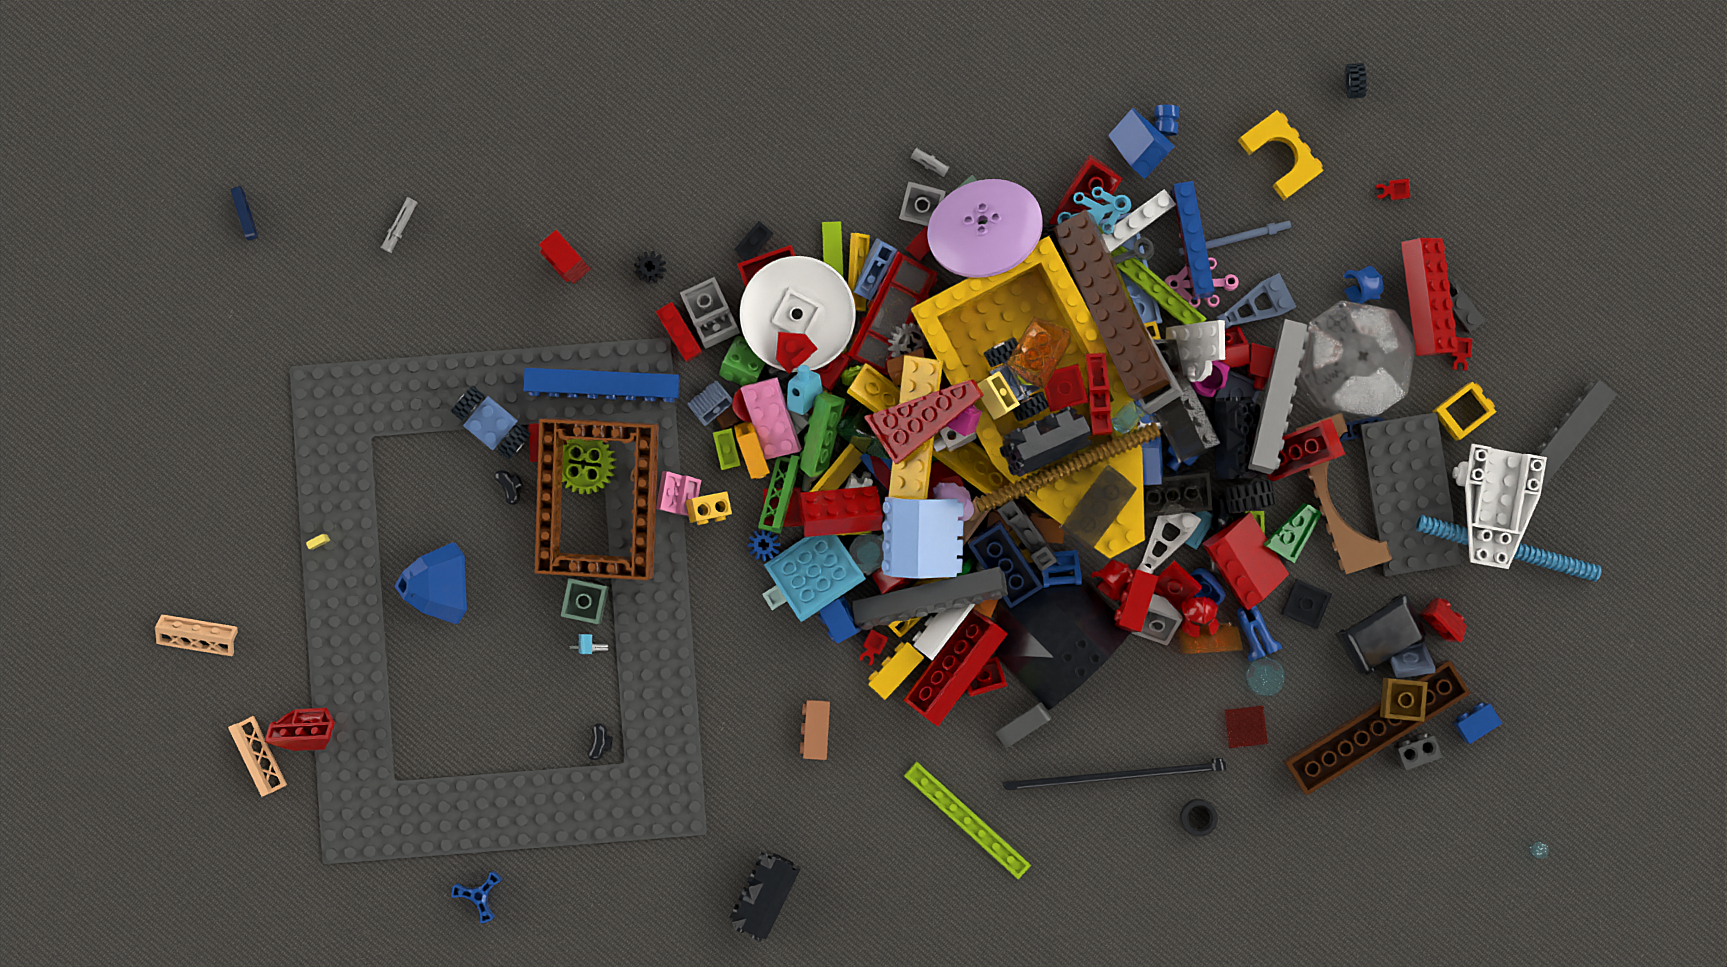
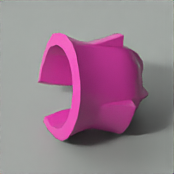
(1214, 382)

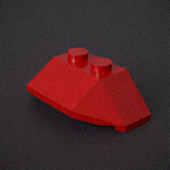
(302, 730)

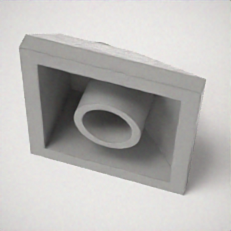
(1160, 621)

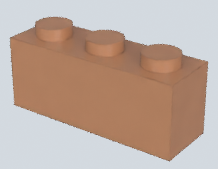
(815, 729)

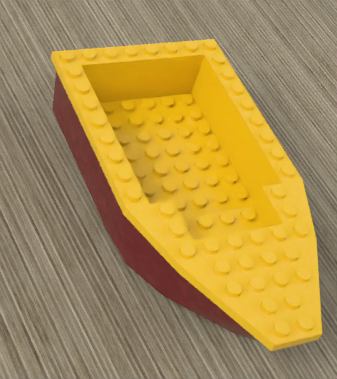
(998, 307)

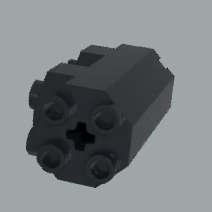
(1235, 428)
(1045, 441)
(764, 896)

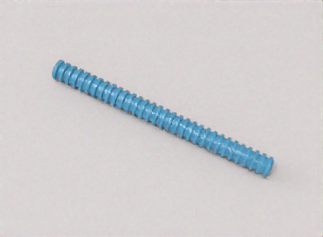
(1523, 552)

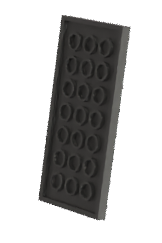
(1405, 482)

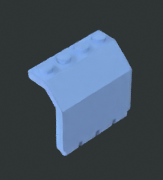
(922, 537)

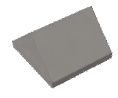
(920, 203)

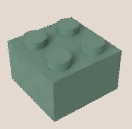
(584, 601)

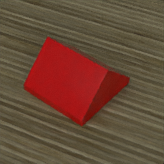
(988, 678)

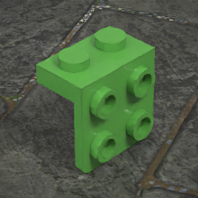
(741, 363)

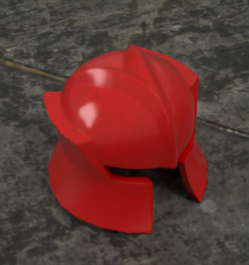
(1114, 578)
(1200, 611)

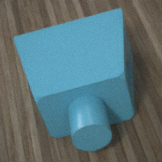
(803, 390)

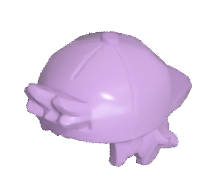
(951, 490)

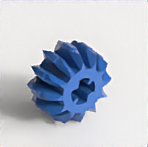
(759, 549)

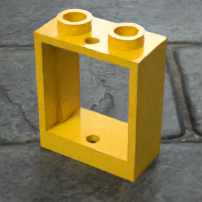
(1450, 424)

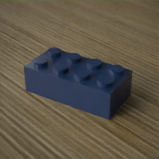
(997, 548)

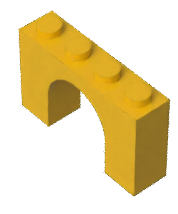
(1277, 129)

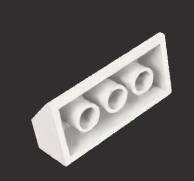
(939, 630)

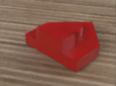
(793, 350)

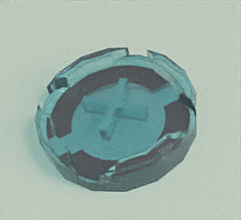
(867, 552)
(1265, 676)

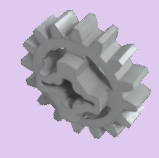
(902, 338)

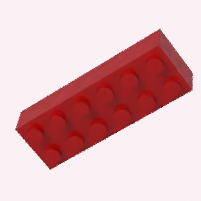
(1429, 296)
(955, 667)

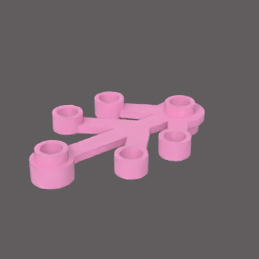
(1181, 284)

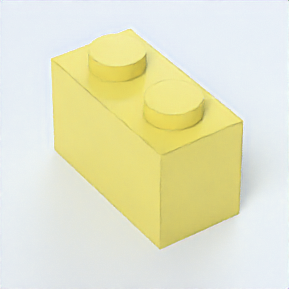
(997, 395)

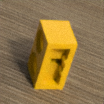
(707, 504)

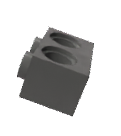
(1418, 756)

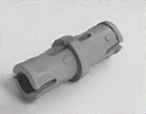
(930, 162)

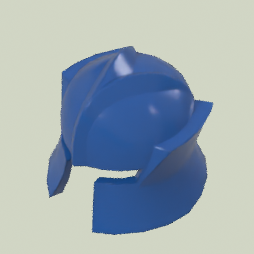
(1370, 283)

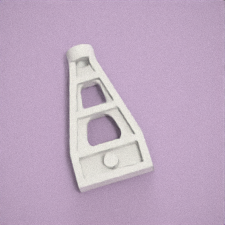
(1185, 522)

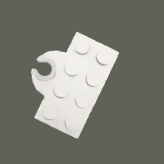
(1199, 346)

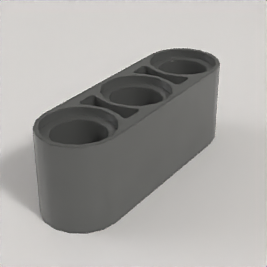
(1023, 725)

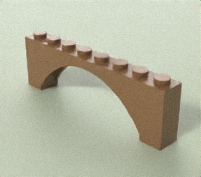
(1353, 547)

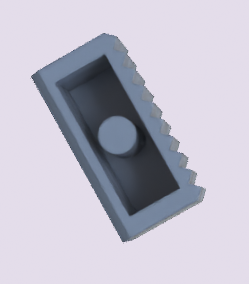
(710, 403)

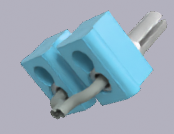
(586, 645)

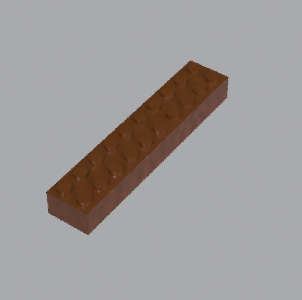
(1111, 305)
(1369, 733)

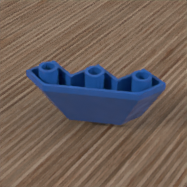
(436, 584)

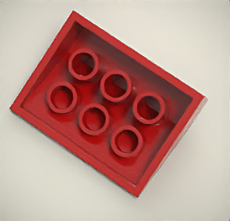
(1245, 562)

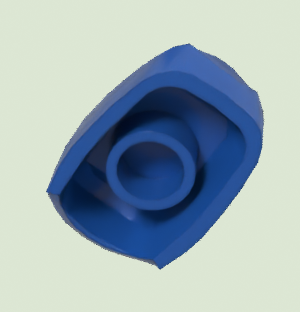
(1210, 586)

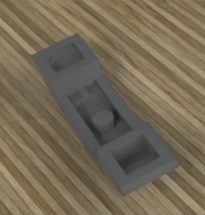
(1028, 533)

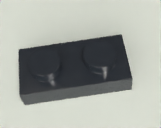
(753, 241)

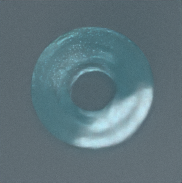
(1539, 850)

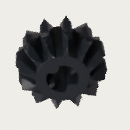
(656, 263)

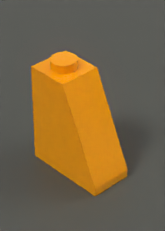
(751, 450)

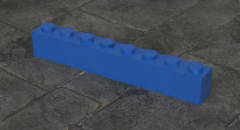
(601, 384)

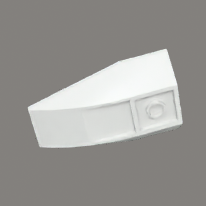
(1500, 501)

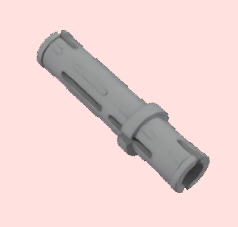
(399, 225)

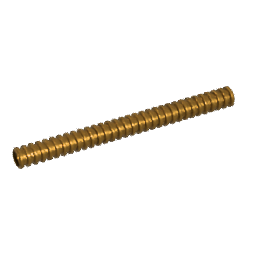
(1068, 467)

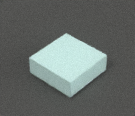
(774, 597)

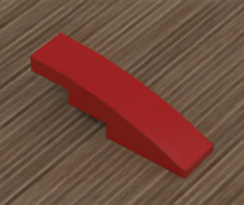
(1098, 394)

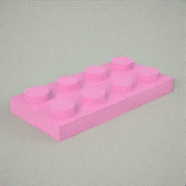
(771, 418)

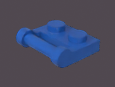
(1066, 562)

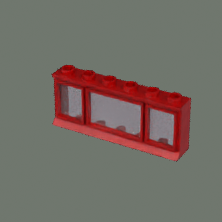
(902, 288)

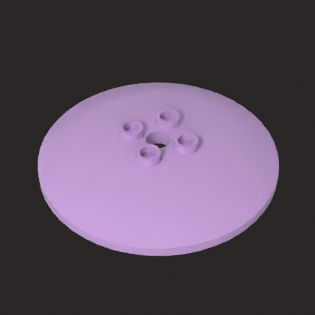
(991, 248)

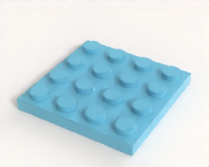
(814, 573)

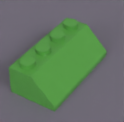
(821, 434)

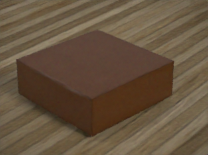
(727, 418)

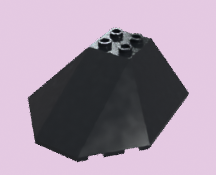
(1057, 638)

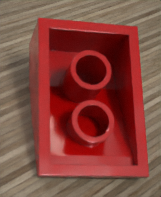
(1444, 620)

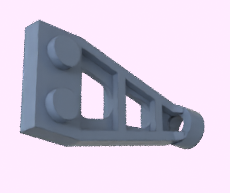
(1278, 295)

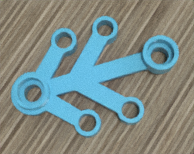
(1098, 210)

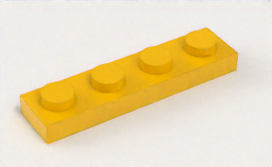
(858, 252)

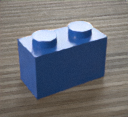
(1477, 722)

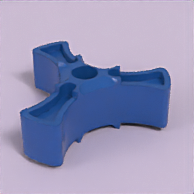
(479, 895)

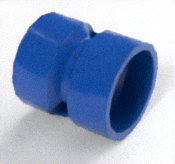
(1166, 119)

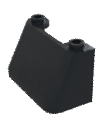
(1382, 634)

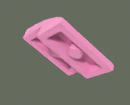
(675, 491)

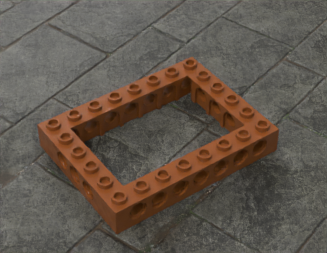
(549, 498)

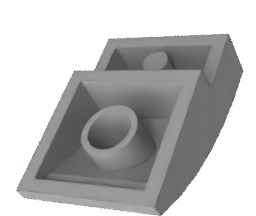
(709, 312)

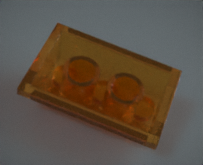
(1039, 352)
(1225, 639)

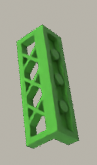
(786, 493)

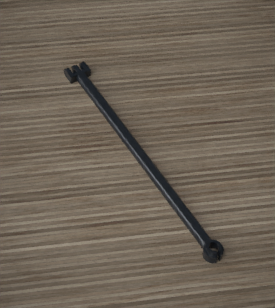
(1216, 765)

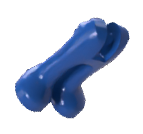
(1248, 628)

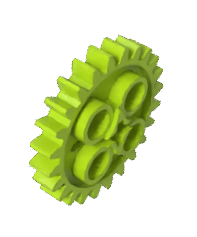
(583, 479)

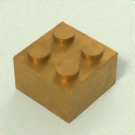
(1403, 699)

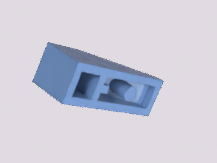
(874, 268)

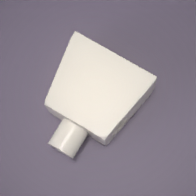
(960, 440)

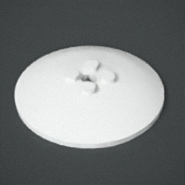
(800, 284)

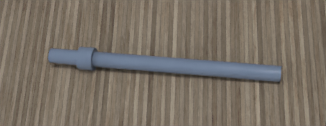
(1269, 229)

